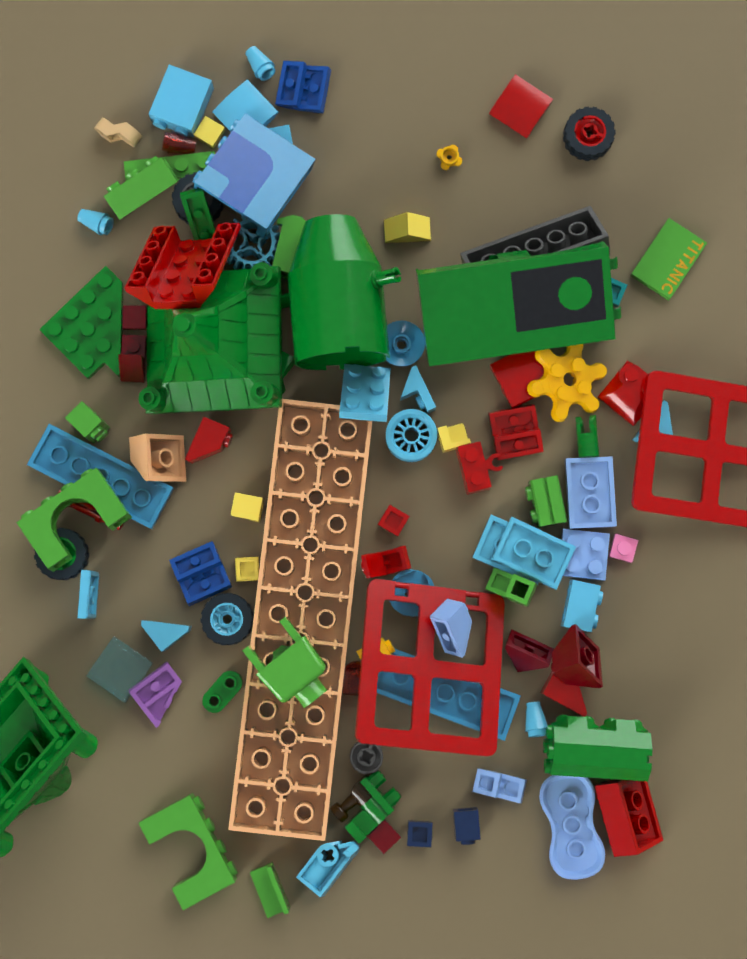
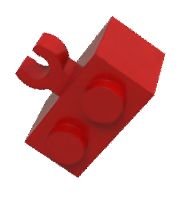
(475, 467)

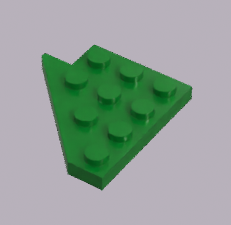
(91, 325)

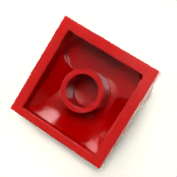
(626, 392)

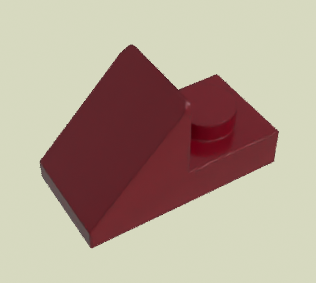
(133, 358)

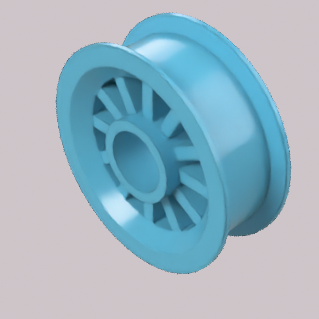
(424, 420)

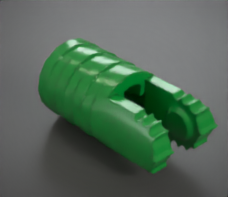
(587, 442)

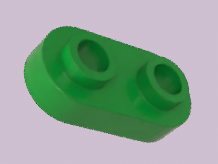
(222, 691)

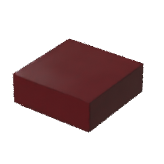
(135, 317)
(384, 836)

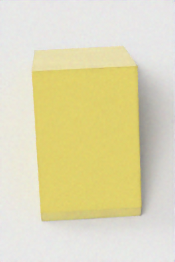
(407, 228)

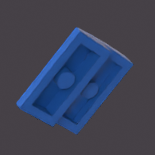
(303, 87)
(200, 573)

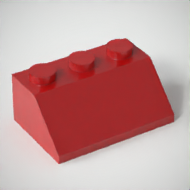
(628, 816)

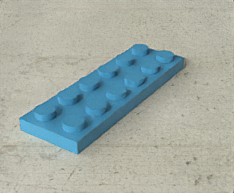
(67, 457)
(450, 698)

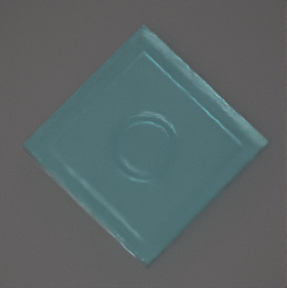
(119, 669)

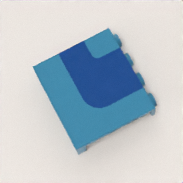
(255, 172)

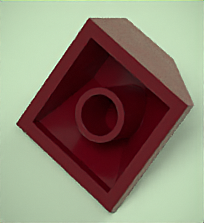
(577, 660)

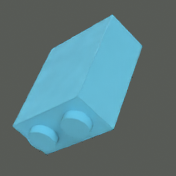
(181, 101)

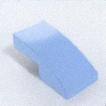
(499, 785)

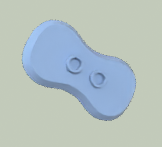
(575, 845)

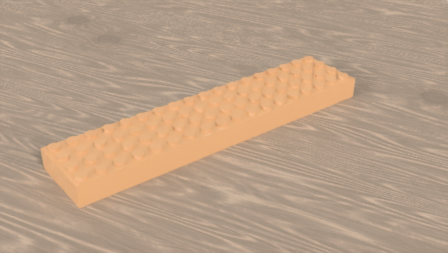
(310, 579)

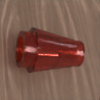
(178, 144)

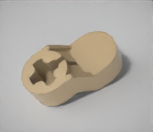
(118, 132)

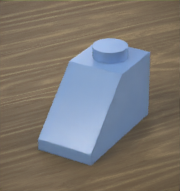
(452, 626)

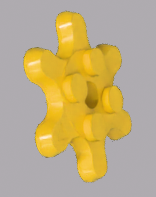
(553, 384)

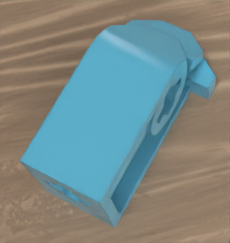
(321, 873)

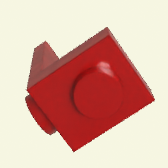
(385, 562)

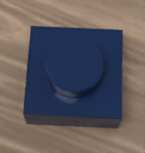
(419, 833)

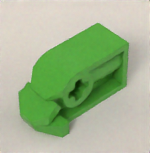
(287, 242)

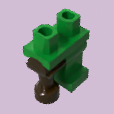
(373, 804)

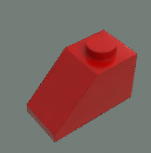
(209, 440)
(564, 694)

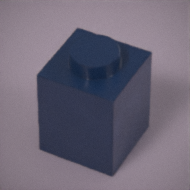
(466, 825)

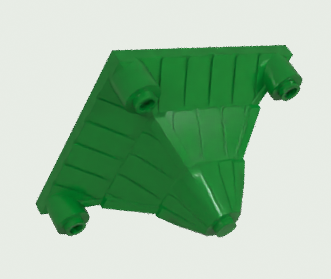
(218, 353)
(34, 745)

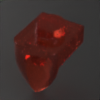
(351, 678)

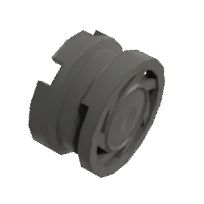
(366, 757)

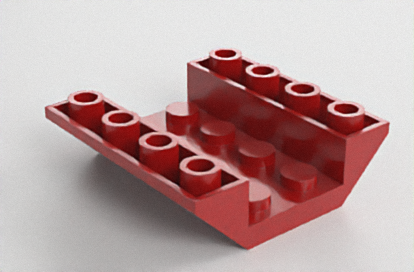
(180, 272)

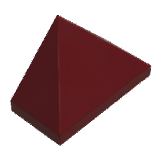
(527, 653)

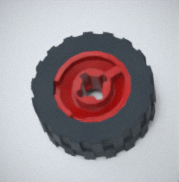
(576, 137)

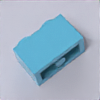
(581, 605)

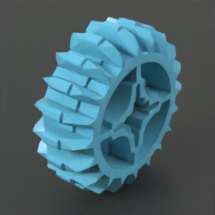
(246, 250)

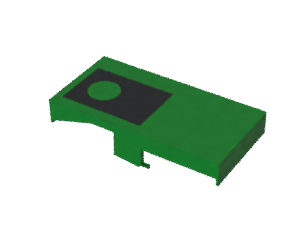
(517, 304)

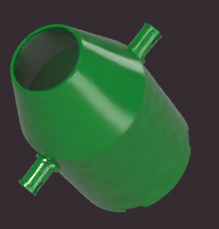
(337, 296)

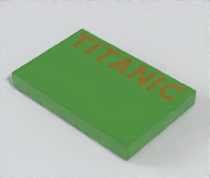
(668, 259)

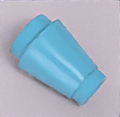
(260, 64)
(96, 221)
(535, 720)

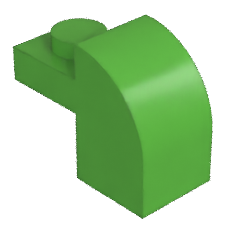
(511, 587)

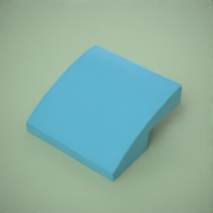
(245, 100)

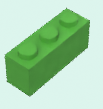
(140, 186)

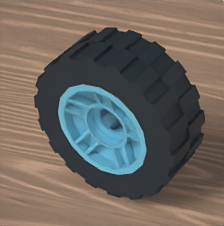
(224, 605)

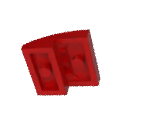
(521, 106)
(514, 375)
(516, 432)

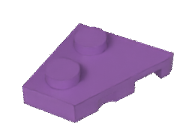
(156, 692)

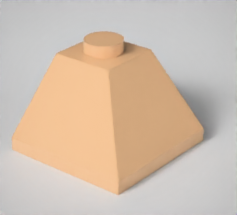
(159, 457)

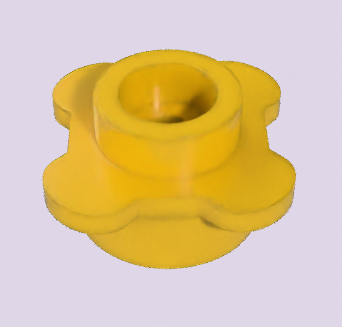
(452, 151)

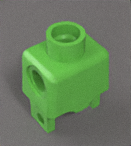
(292, 669)

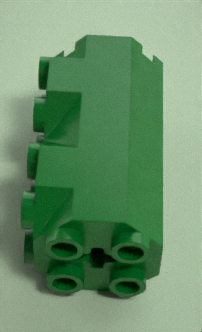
(611, 751)

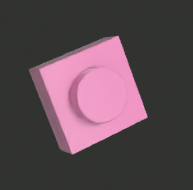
(623, 548)

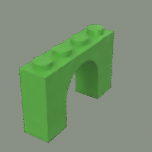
(41, 524)
(188, 816)

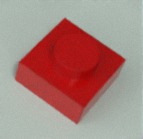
(393, 520)

